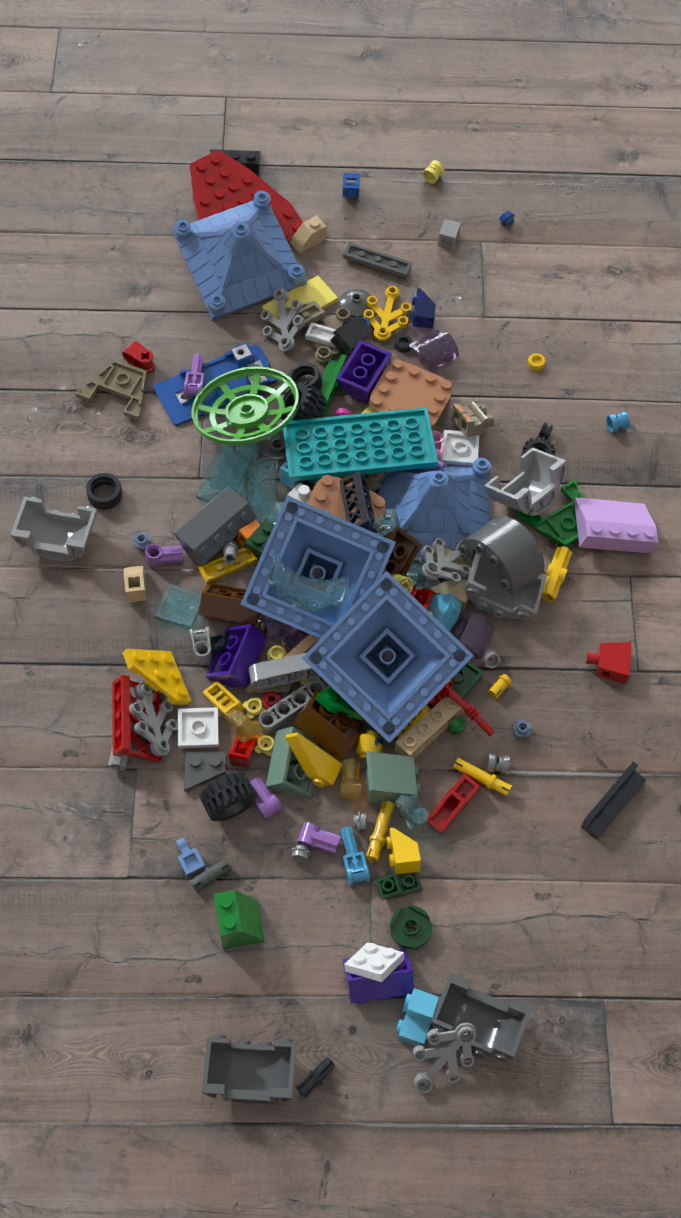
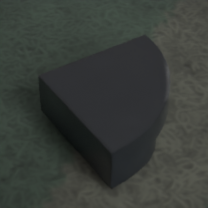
(219, 641)

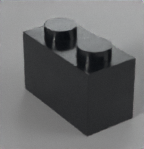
(349, 336)

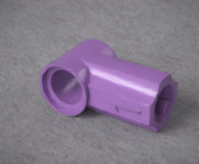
(164, 555)
(266, 804)
(314, 837)

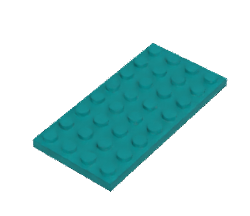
(359, 443)

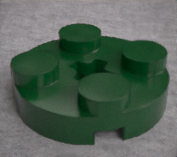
(412, 939)

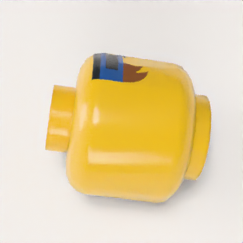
(369, 743)

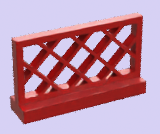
(122, 717)

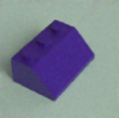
(363, 370)
(241, 652)
(398, 983)

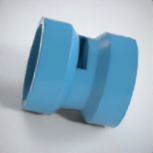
(618, 422)

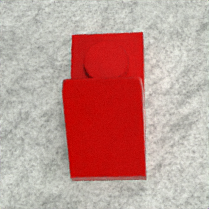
(241, 752)

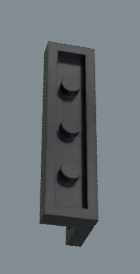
(362, 499)
(613, 801)

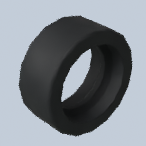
(307, 369)
(100, 479)

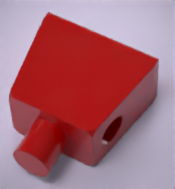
(612, 661)

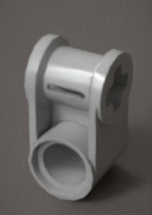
(201, 643)

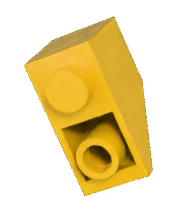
(405, 852)

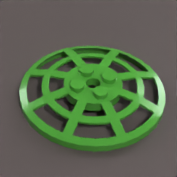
(251, 402)

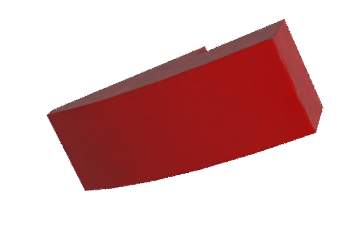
(453, 803)

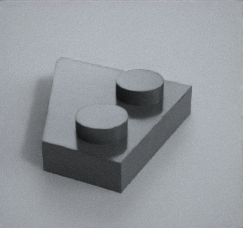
(202, 767)

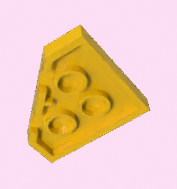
(160, 673)

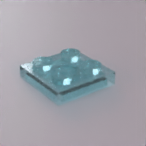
(179, 606)

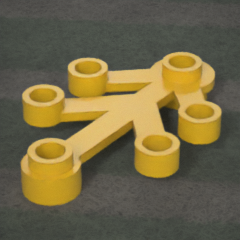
(383, 331)

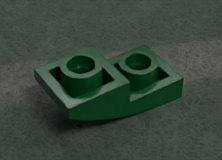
(398, 885)

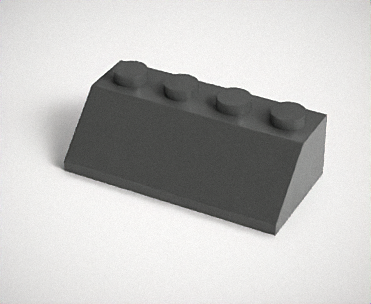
(214, 526)

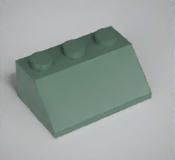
(285, 771)

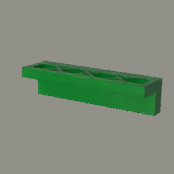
(329, 383)

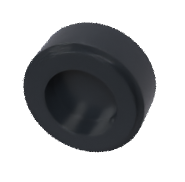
(402, 343)

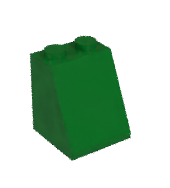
(238, 919)

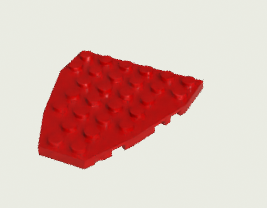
(224, 183)

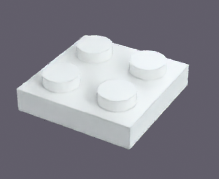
(459, 449)
(198, 728)
(374, 962)

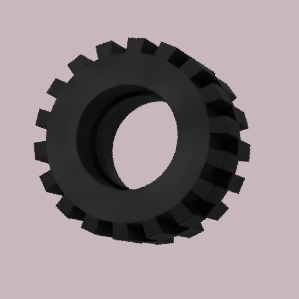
(310, 405)
(227, 796)

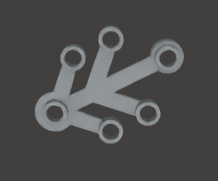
(284, 322)
(433, 570)
(159, 742)
(445, 1054)

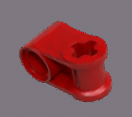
(139, 357)

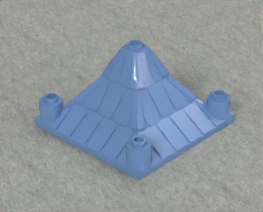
(238, 256)
(439, 502)
(319, 549)
(387, 656)

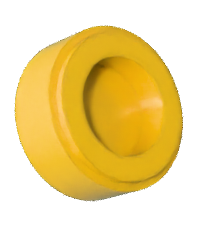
(536, 362)

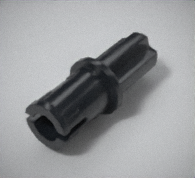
(315, 1077)

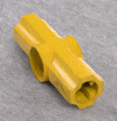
(556, 573)

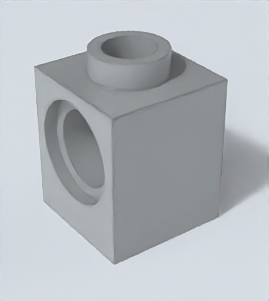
(449, 234)

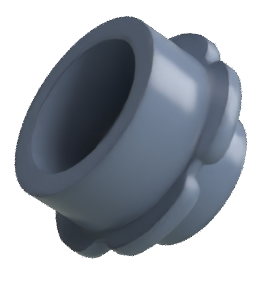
(141, 545)
(522, 733)

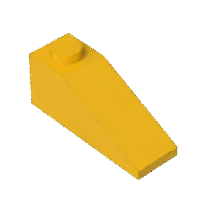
(314, 761)

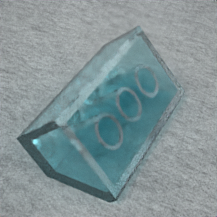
(228, 469)

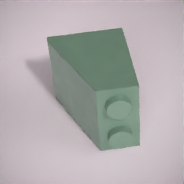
(390, 777)

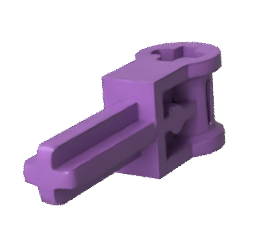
(195, 379)

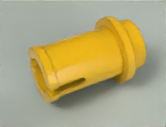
(497, 689)

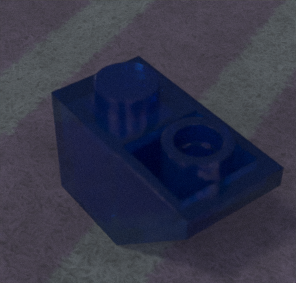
(424, 310)

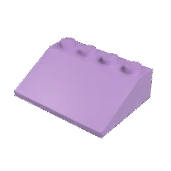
(615, 525)

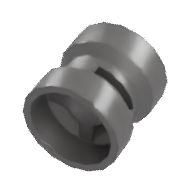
(498, 764)

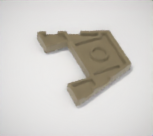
(119, 380)

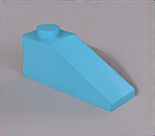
(445, 609)

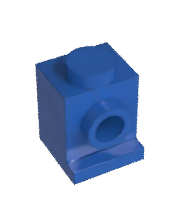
(351, 189)

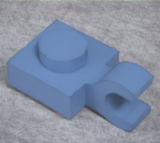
(190, 859)

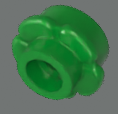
(457, 725)

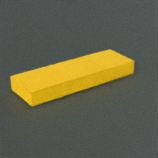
(219, 569)

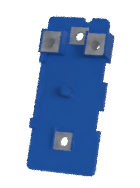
(239, 357)

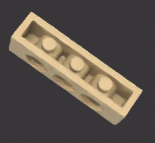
(428, 728)

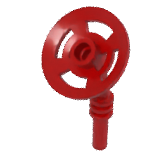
(447, 691)

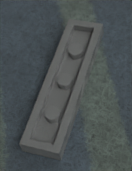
(377, 260)

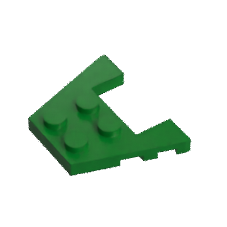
(561, 524)

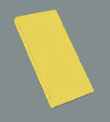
(314, 290)

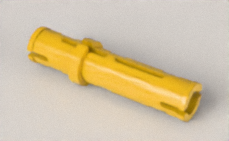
(483, 777)
(378, 840)

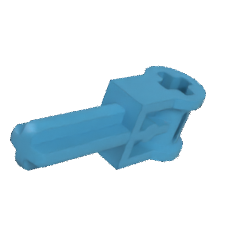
(353, 861)

